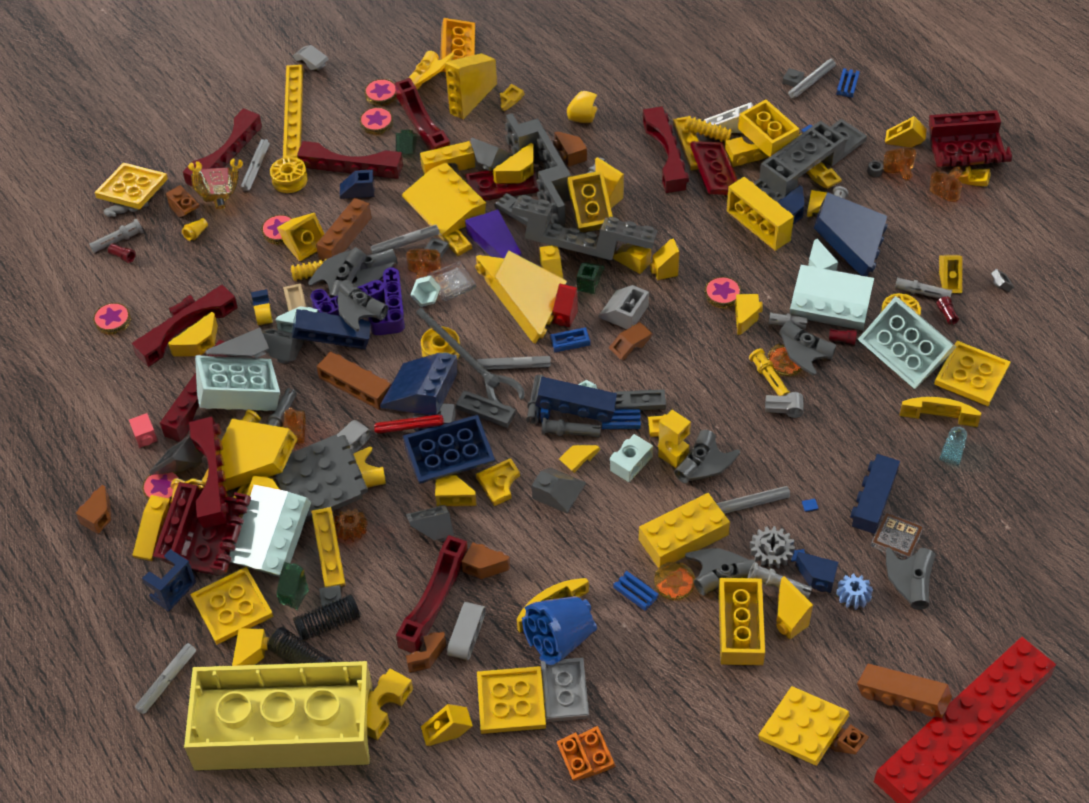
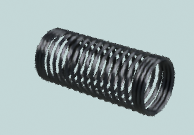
(300, 625)
(294, 648)

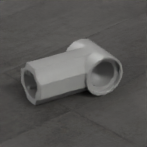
(790, 404)

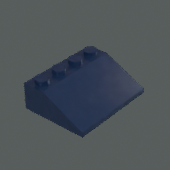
(422, 384)
(448, 449)

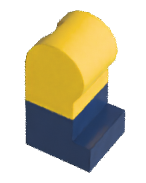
(262, 307)

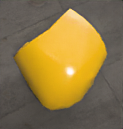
(582, 108)

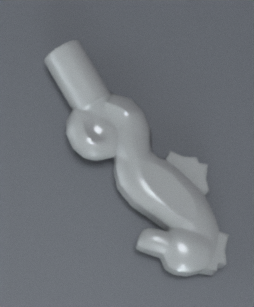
(119, 209)

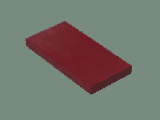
(714, 166)
(487, 189)

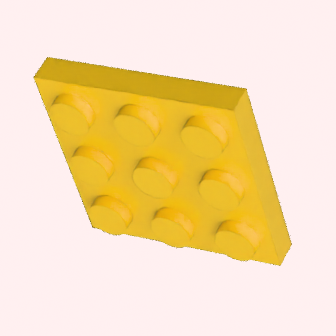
(131, 185)
(972, 373)
(231, 605)
(511, 700)
(804, 725)

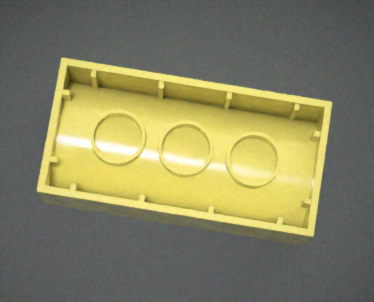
(278, 716)

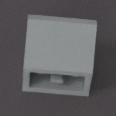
(626, 306)

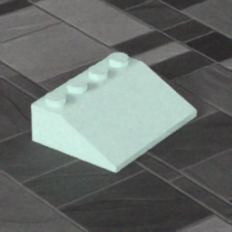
(831, 297)
(906, 342)
(236, 383)
(270, 530)

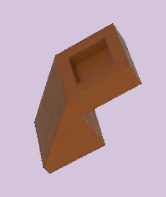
(629, 339)
(434, 645)
(849, 740)

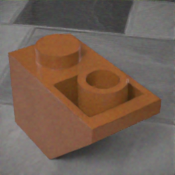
(571, 148)
(181, 201)
(95, 511)
(484, 562)

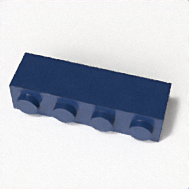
(329, 329)
(576, 399)
(875, 493)

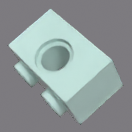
(640, 454)

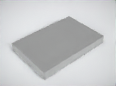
(565, 690)

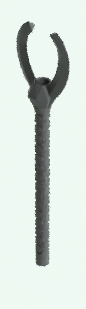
(491, 380)

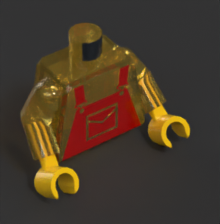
(215, 183)

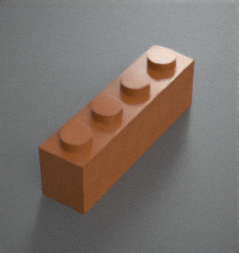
(344, 229)
(353, 379)
(904, 690)

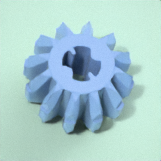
(854, 591)

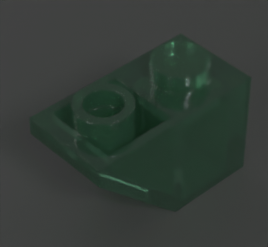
(406, 141)
(589, 277)
(292, 585)

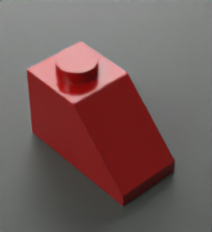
(565, 305)

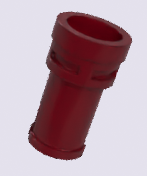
(125, 254)
(183, 304)
(946, 307)
(843, 336)

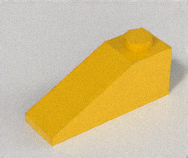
(151, 527)

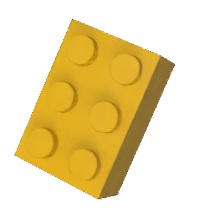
(767, 127)
(589, 200)

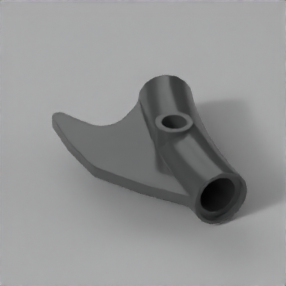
(374, 266)
(338, 269)
(356, 304)
(805, 347)
(704, 459)
(716, 565)
(911, 576)

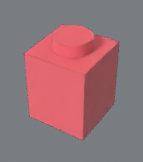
(143, 430)

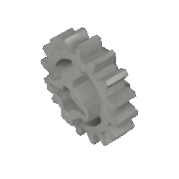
(782, 547)

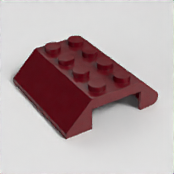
(967, 139)
(206, 547)

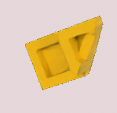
(510, 97)
(975, 177)
(815, 202)
(577, 455)

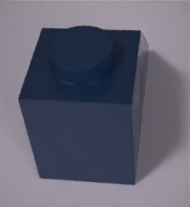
(817, 571)

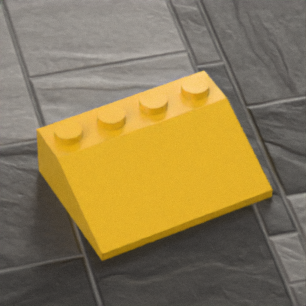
(444, 199)

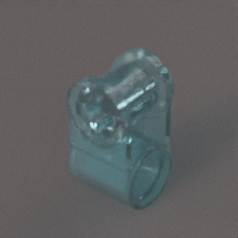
(954, 446)

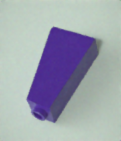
(492, 234)

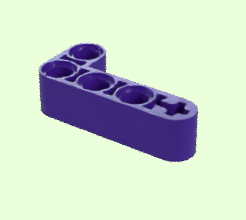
(324, 304)
(394, 319)

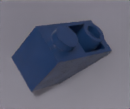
(358, 185)
(794, 203)

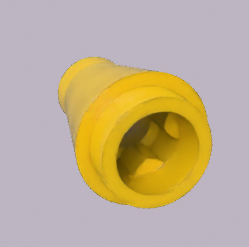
(194, 229)

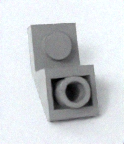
(312, 57)

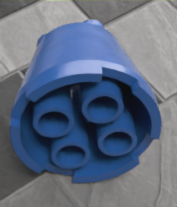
(557, 626)

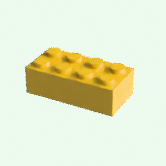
(760, 213)
(684, 530)
(741, 621)

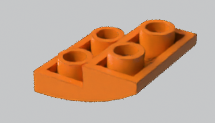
(586, 754)

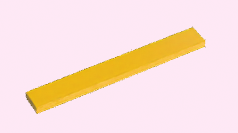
(293, 110)

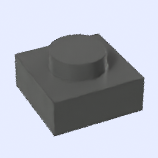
(793, 77)
(438, 245)
(1002, 280)
(330, 594)

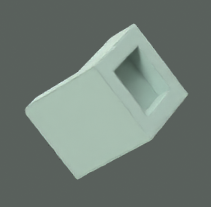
(425, 291)

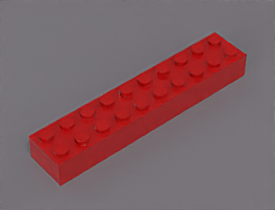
(965, 724)

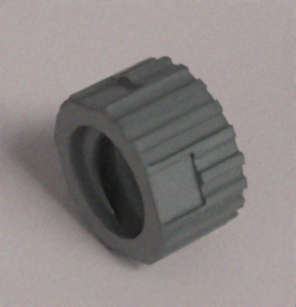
(875, 172)

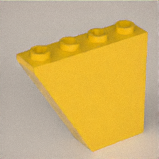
(469, 82)
(527, 293)
(253, 451)

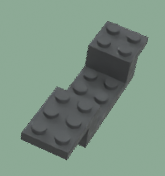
(820, 142)
(554, 177)
(602, 246)

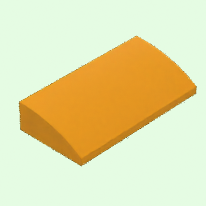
(458, 38)

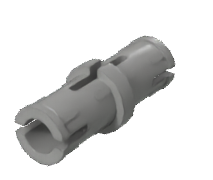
(780, 319)

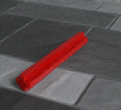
(407, 424)

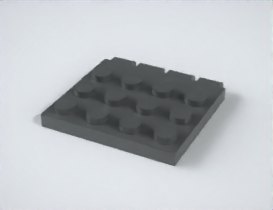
(324, 475)

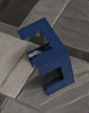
(173, 584)

